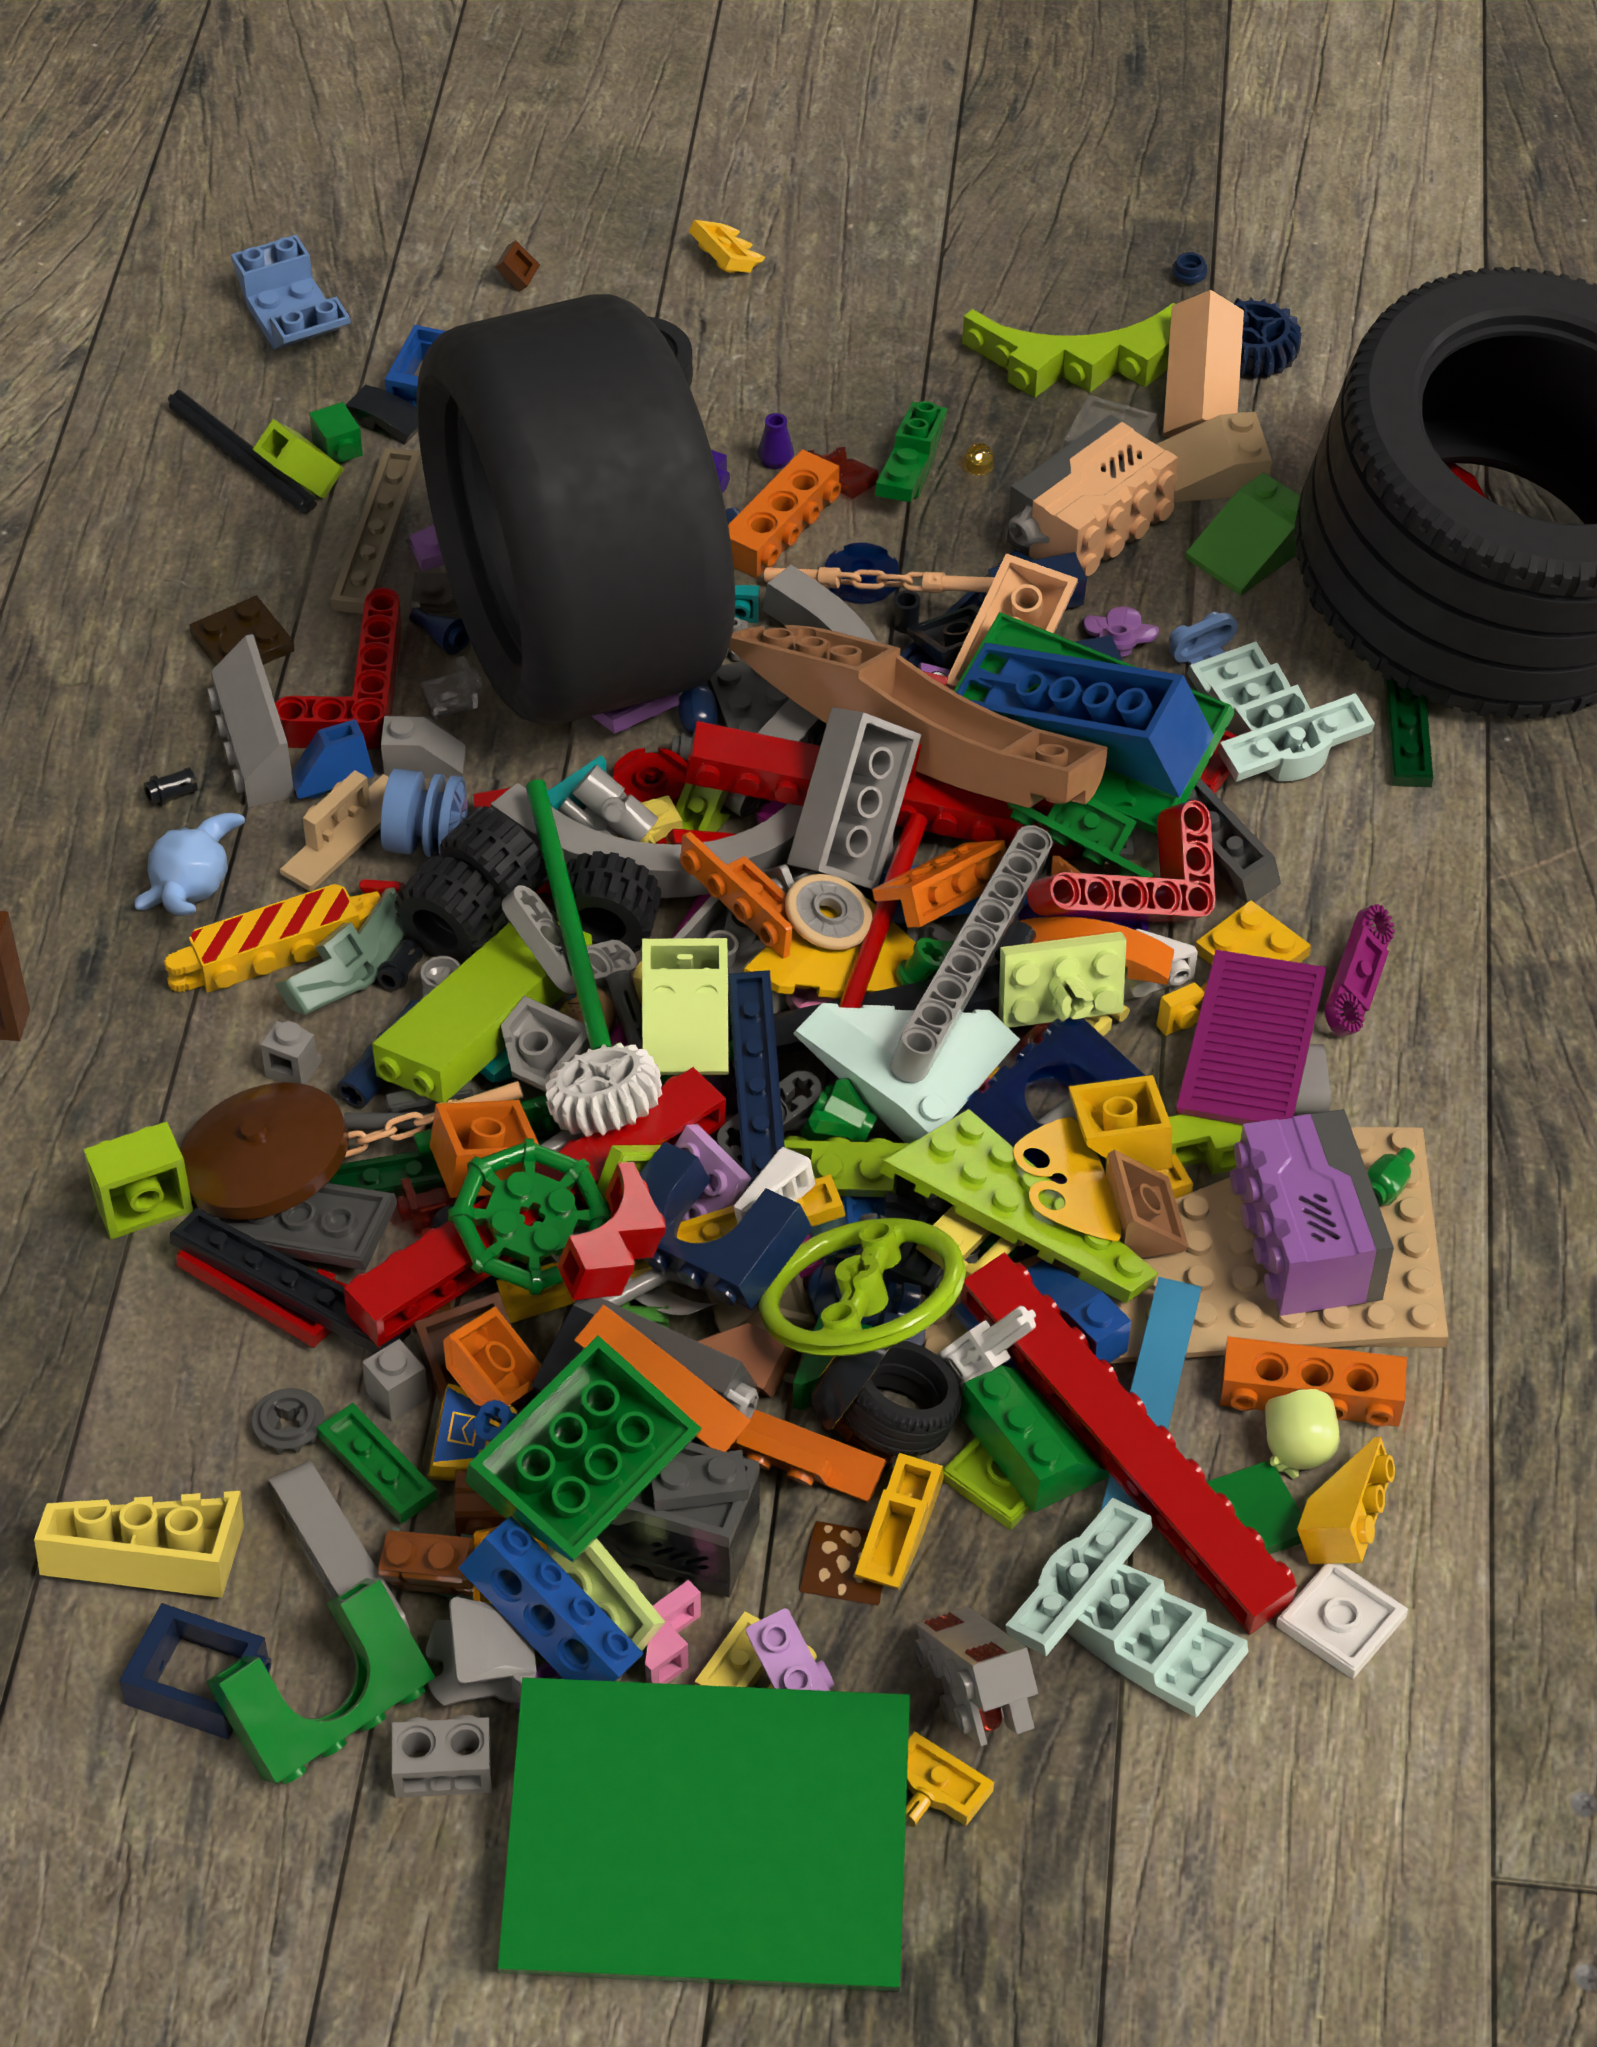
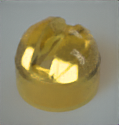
(979, 459)

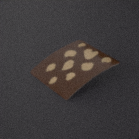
(833, 1562)

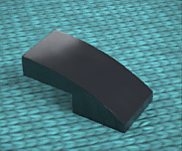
(378, 407)

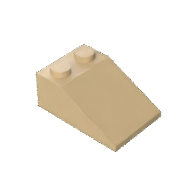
(1218, 456)

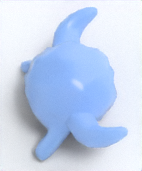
(188, 865)

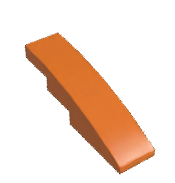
(715, 1415)

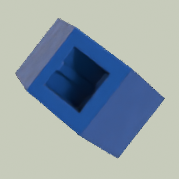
(331, 759)

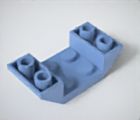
(284, 295)

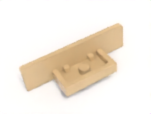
(337, 829)

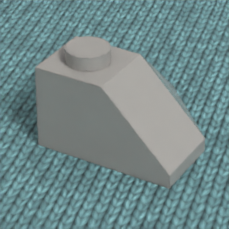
(422, 746)
(540, 1041)

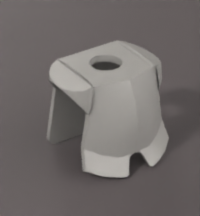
(479, 1655)

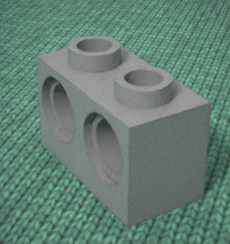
(441, 1769)

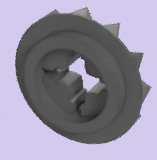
(287, 1404)

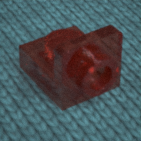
(421, 1207)

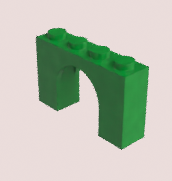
(386, 1673)

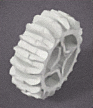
(603, 1089)

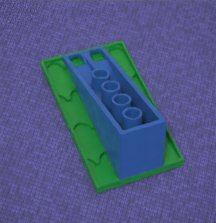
(1147, 718)

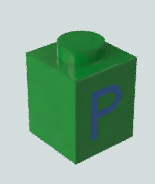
(336, 432)

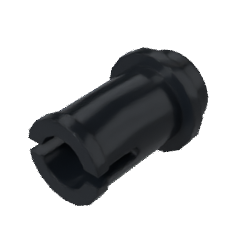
(169, 786)
(395, 971)

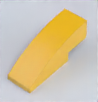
(900, 1521)

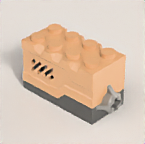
(1093, 496)

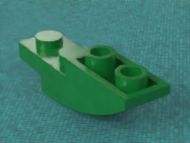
(912, 452)

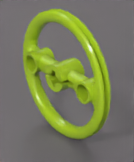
(864, 1288)

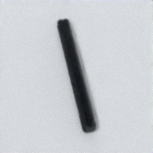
(241, 451)

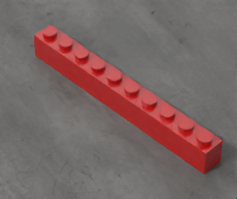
(783, 771)
(438, 1266)
(1134, 1448)

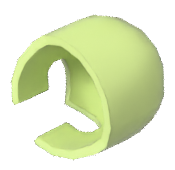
(1301, 1430)

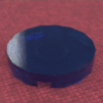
(866, 557)

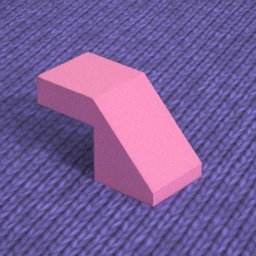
(667, 1649)

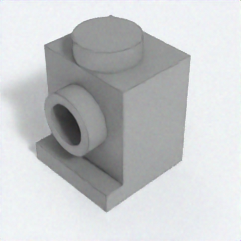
(292, 1043)

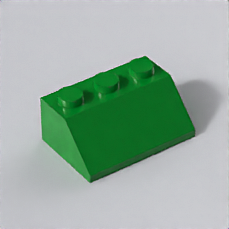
(1027, 1438)

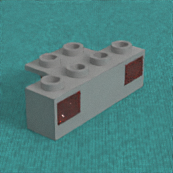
(981, 1673)

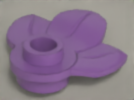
(1124, 626)

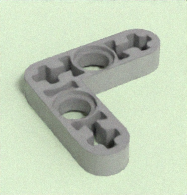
(546, 941)

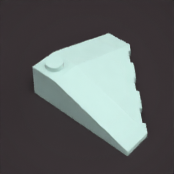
(861, 1047)

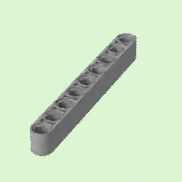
(970, 955)

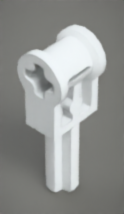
(985, 1346)

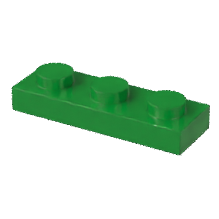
(377, 1463)

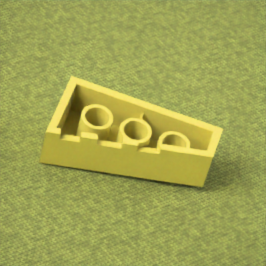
(143, 1543)

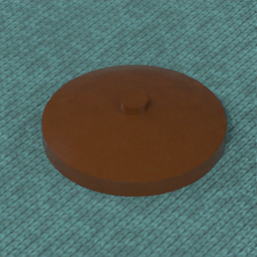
(264, 1150)

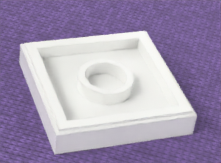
(1342, 1618)

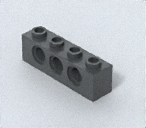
(1236, 851)

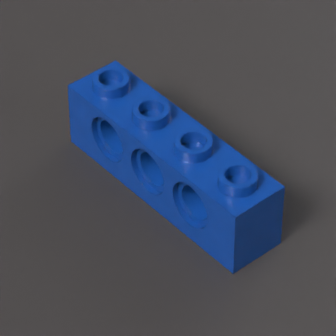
(548, 1606)

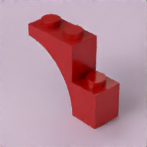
(603, 1259)

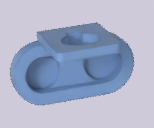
(1203, 638)

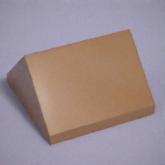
(1145, 1207)

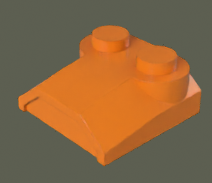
(491, 1360)

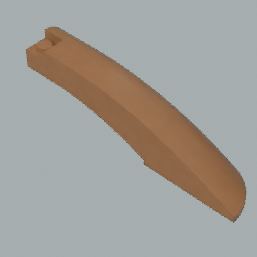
(958, 737)

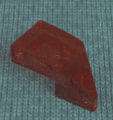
(853, 475)

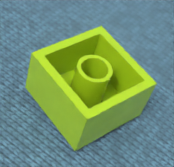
(138, 1180)

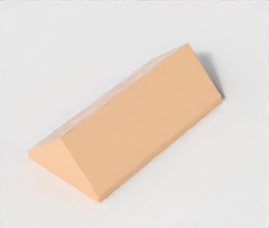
(1202, 361)
(1022, 592)

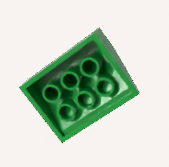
(581, 1450)

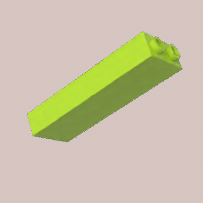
(460, 1021)

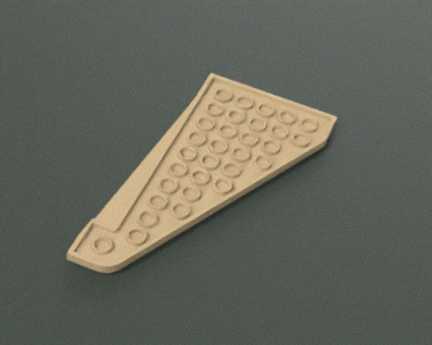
(1233, 1284)

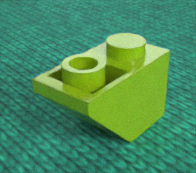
(298, 458)

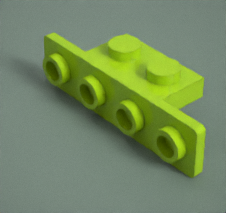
(851, 1164)

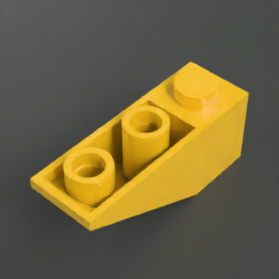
(1344, 1509)

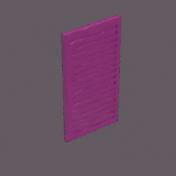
(1251, 1039)

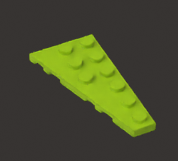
(985, 1184)

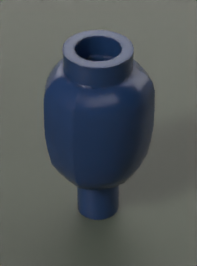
(696, 706)

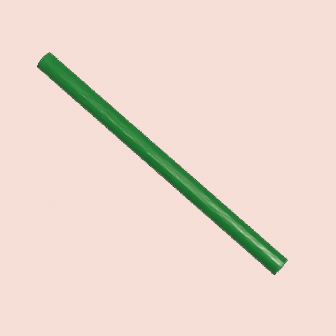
(568, 915)

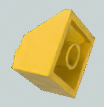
(1125, 1118)

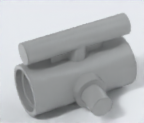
(608, 807)

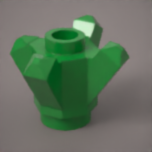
(839, 1114)

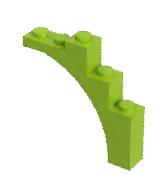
(1085, 360)

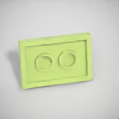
(1062, 979)
(613, 1592)

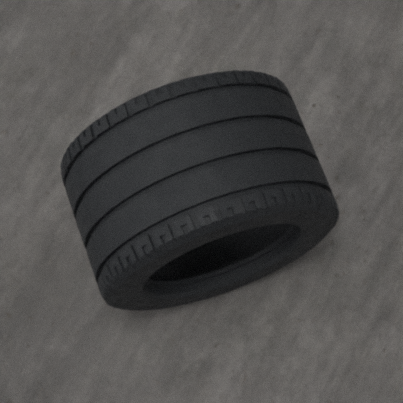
(1416, 561)

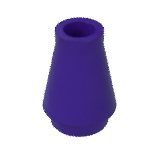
(775, 444)

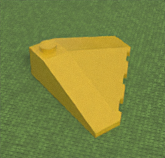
(830, 969)

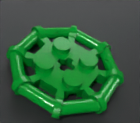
(520, 1193)

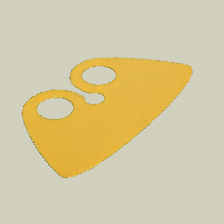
(1086, 1193)

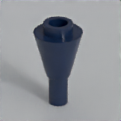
(445, 630)

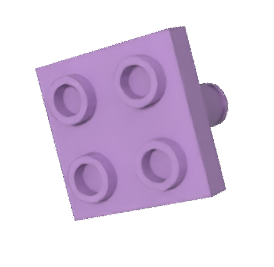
(726, 1176)

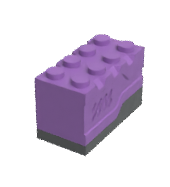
(1311, 1212)

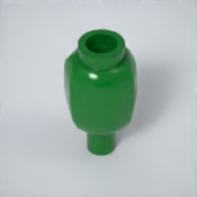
(1390, 1175)

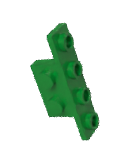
(1089, 826)

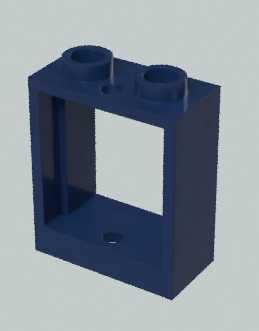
(141, 1676)

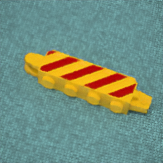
(265, 938)

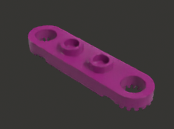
(1359, 970)

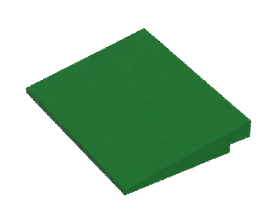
(707, 1835)

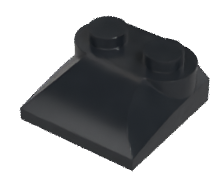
(944, 635)

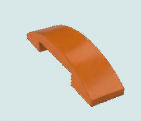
(1145, 956)

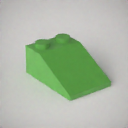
(1249, 535)

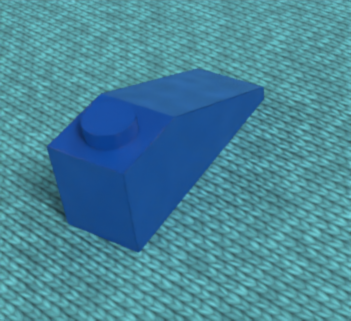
(1085, 1308)

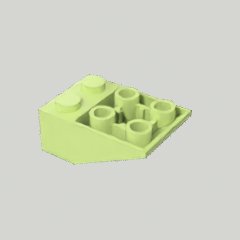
(686, 1004)

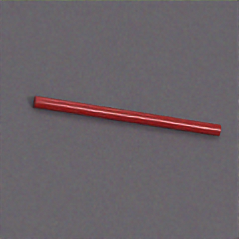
(882, 915)

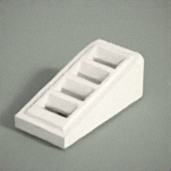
(785, 1174)

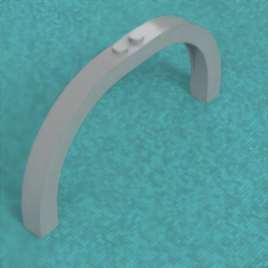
(792, 600)

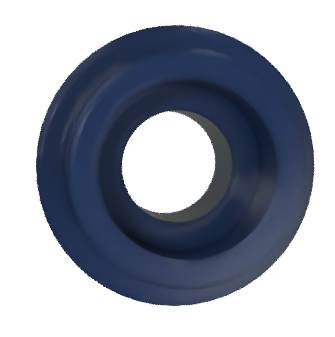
(1189, 268)

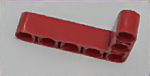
(372, 685)
(1179, 895)

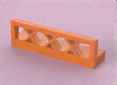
(943, 881)

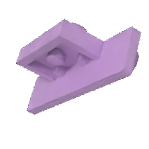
(786, 1654)

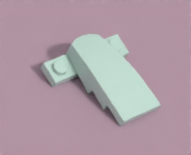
(1272, 718)
(1127, 1615)

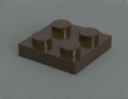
(225, 629)

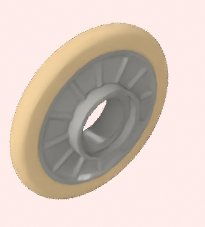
(819, 890)

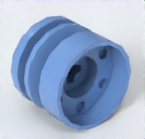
(418, 813)

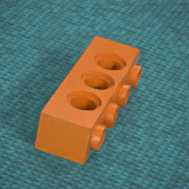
(782, 512)
(1332, 1370)

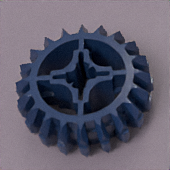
(1268, 338)

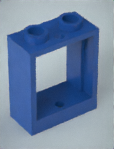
(401, 376)

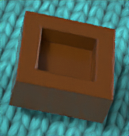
(517, 266)

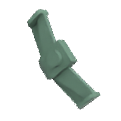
(348, 958)

